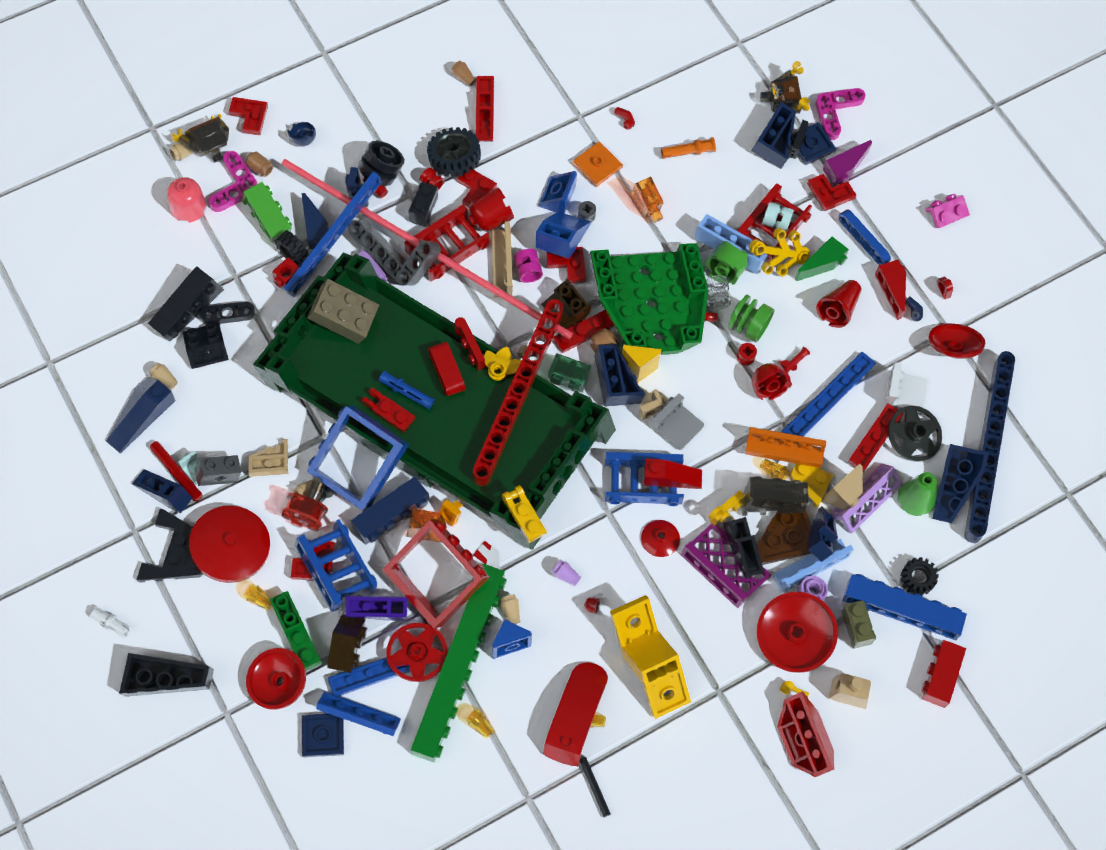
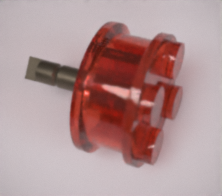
(305, 509)

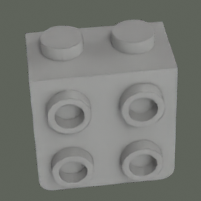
(676, 422)

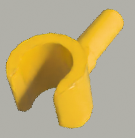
(789, 686)

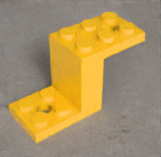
(650, 656)

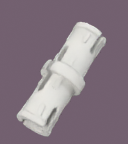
(110, 622)

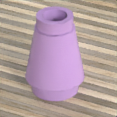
(566, 573)

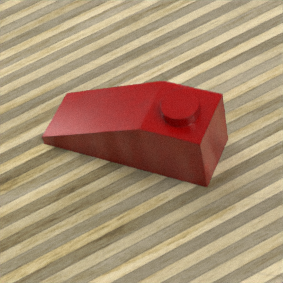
(893, 283)
(671, 474)

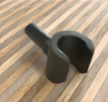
(325, 494)

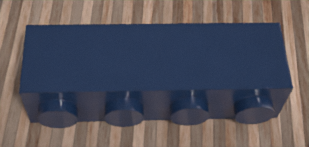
(390, 510)

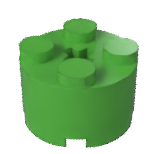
(727, 262)

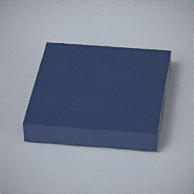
(815, 144)
(322, 735)

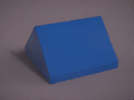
(558, 192)
(510, 639)

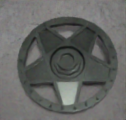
(915, 433)

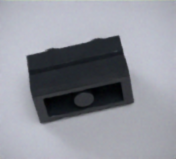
(423, 204)

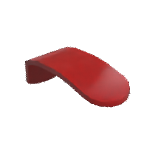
(575, 714)

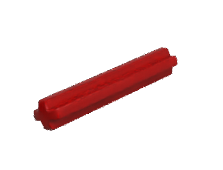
(176, 471)

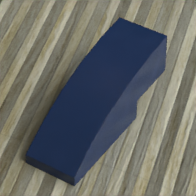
(822, 534)

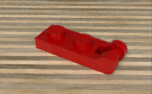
(468, 342)

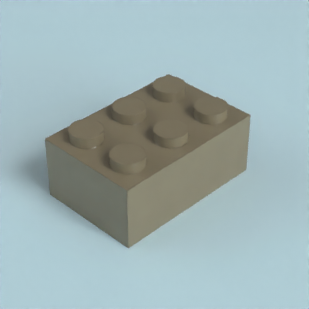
(343, 311)

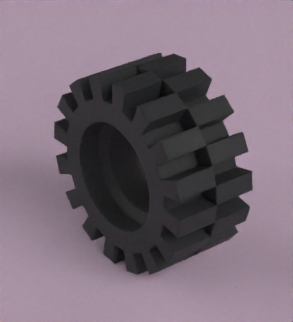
(291, 247)
(924, 566)

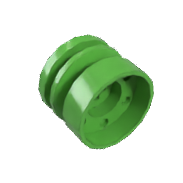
(753, 319)

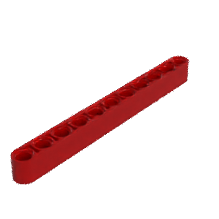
(514, 398)

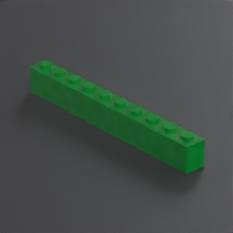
(457, 667)

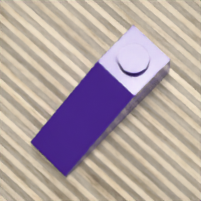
(377, 608)

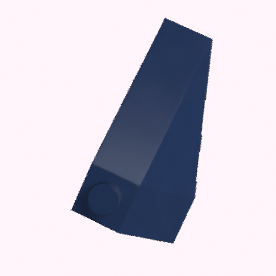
(142, 409)
(960, 476)

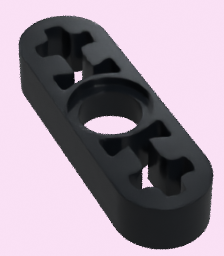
(241, 306)

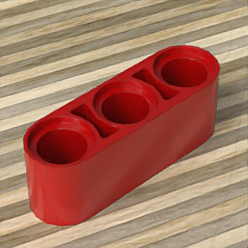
(446, 369)

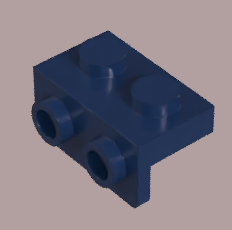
(353, 183)

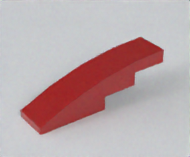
(485, 108)

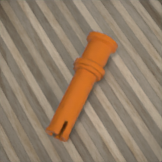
(696, 147)

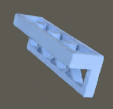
(811, 566)

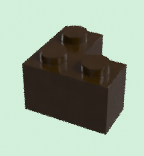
(345, 642)

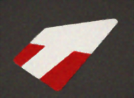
(488, 555)

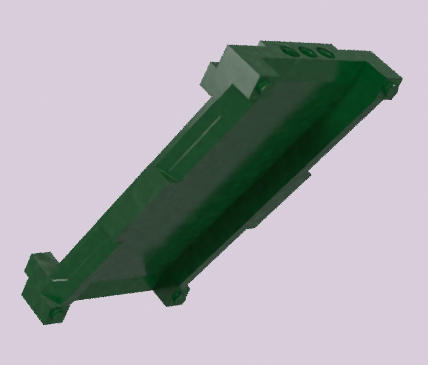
(446, 439)

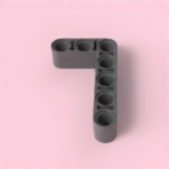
(392, 256)

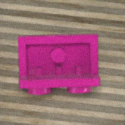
(949, 210)

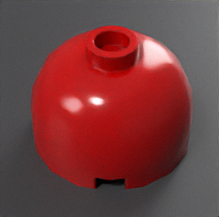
(770, 381)

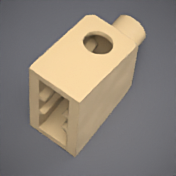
(851, 690)

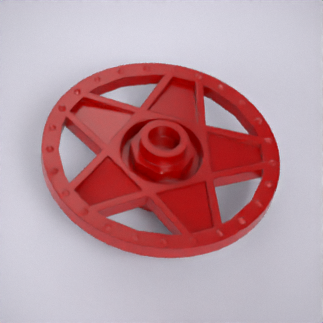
(416, 652)

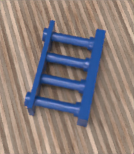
(634, 462)
(325, 580)

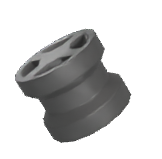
(582, 211)

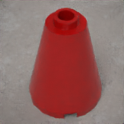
(839, 304)

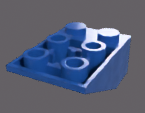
(561, 234)

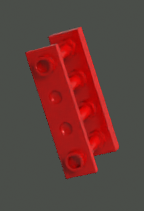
(754, 219)
(445, 226)

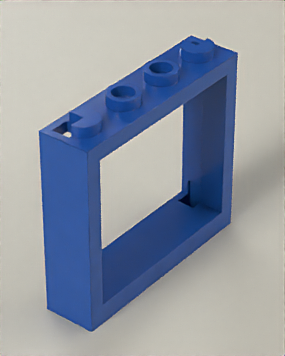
(383, 473)

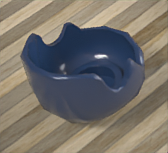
(302, 134)

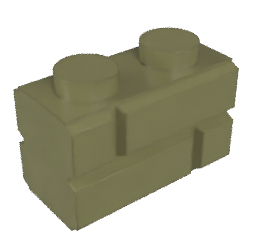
(858, 624)

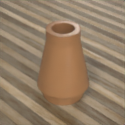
(463, 73)

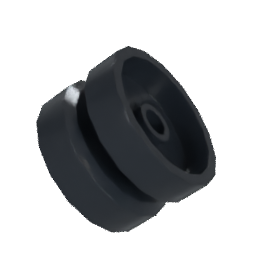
(383, 160)

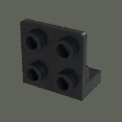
(205, 345)

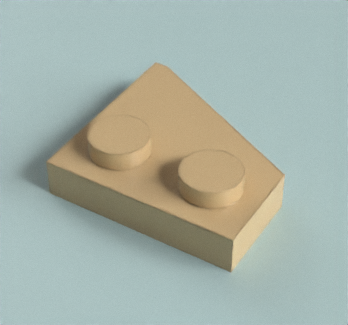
(270, 461)

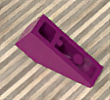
(843, 165)

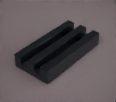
(799, 139)

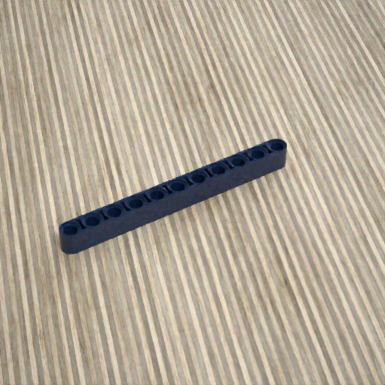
(995, 439)

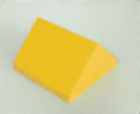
(641, 360)

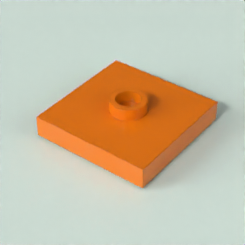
(597, 164)

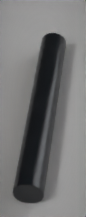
(595, 787)

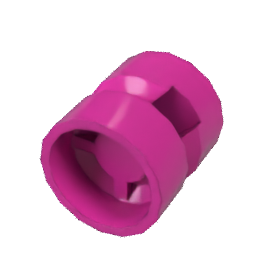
(528, 265)

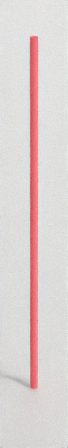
(411, 239)

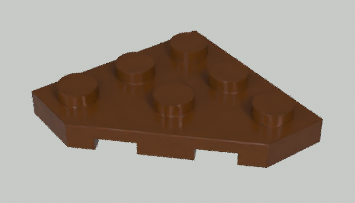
(785, 537)

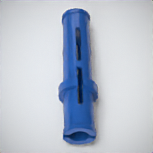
(400, 386)

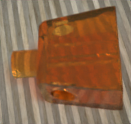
(647, 199)
(418, 519)

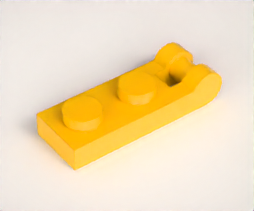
(524, 514)

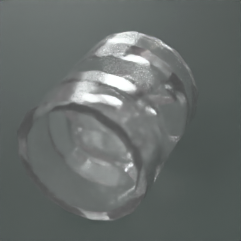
(718, 292)

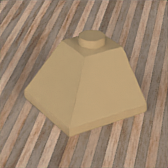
(847, 490)

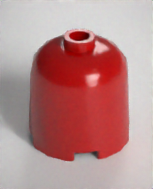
(490, 211)

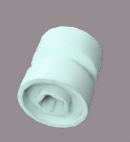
(772, 213)

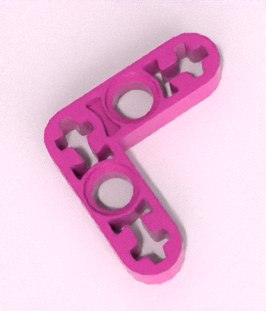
(832, 104)
(239, 186)

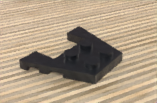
(178, 560)

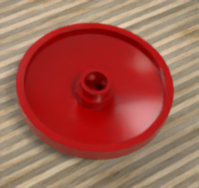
(229, 544)
(797, 632)

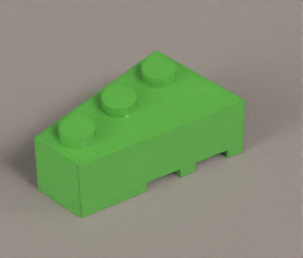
(266, 211)

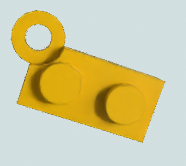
(722, 513)

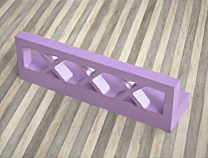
(872, 483)

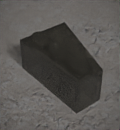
(774, 495)

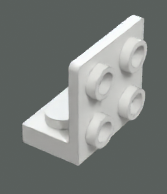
(905, 389)

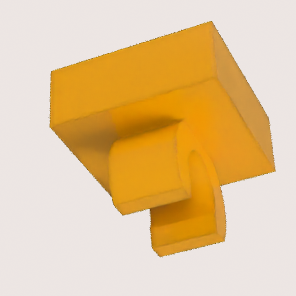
(451, 511)

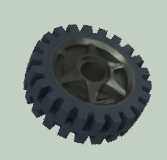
(454, 151)

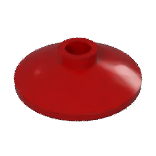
(656, 546)

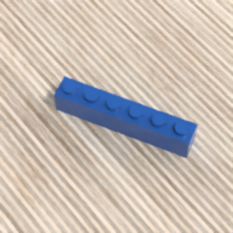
(905, 606)

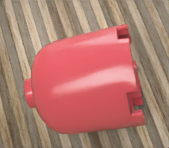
(186, 199)

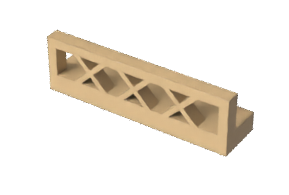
(502, 259)

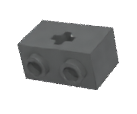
(217, 470)

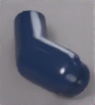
(916, 309)

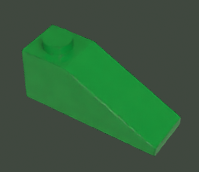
(824, 259)

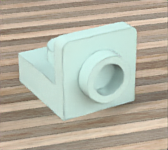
(188, 463)

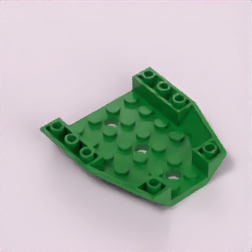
(673, 283)

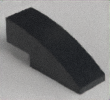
(744, 547)

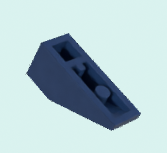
(315, 222)
(163, 490)

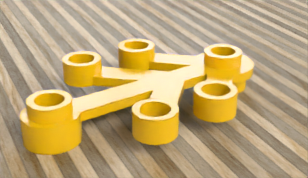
(799, 254)

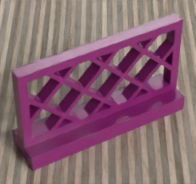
(712, 571)

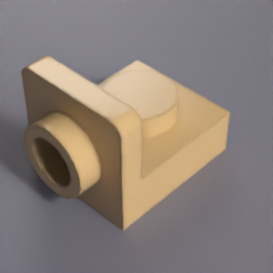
(649, 408)

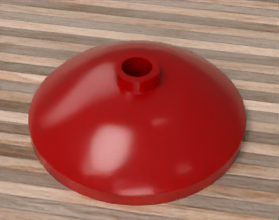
(956, 341)
(265, 674)

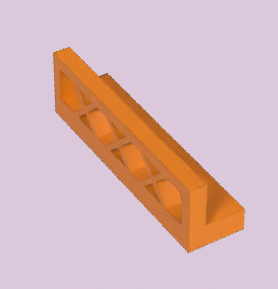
(768, 446)

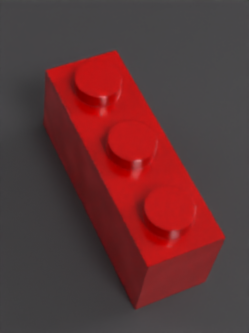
(943, 673)

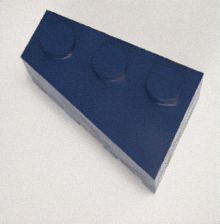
(776, 136)
(615, 378)

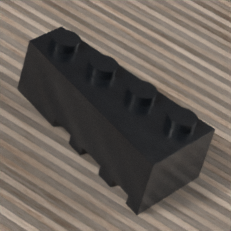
(185, 303)
(159, 676)

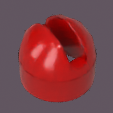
(592, 604)

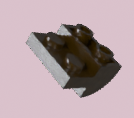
(574, 305)

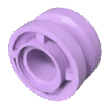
(815, 583)

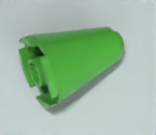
(918, 494)

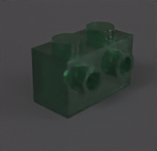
(569, 373)

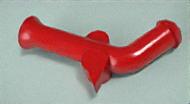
(792, 364)

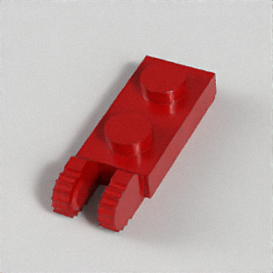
(389, 411)

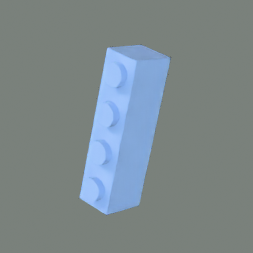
(714, 232)

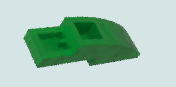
(295, 630)

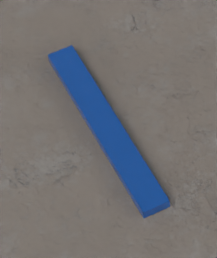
(333, 234)
(829, 396)

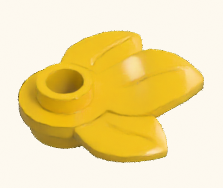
(501, 361)

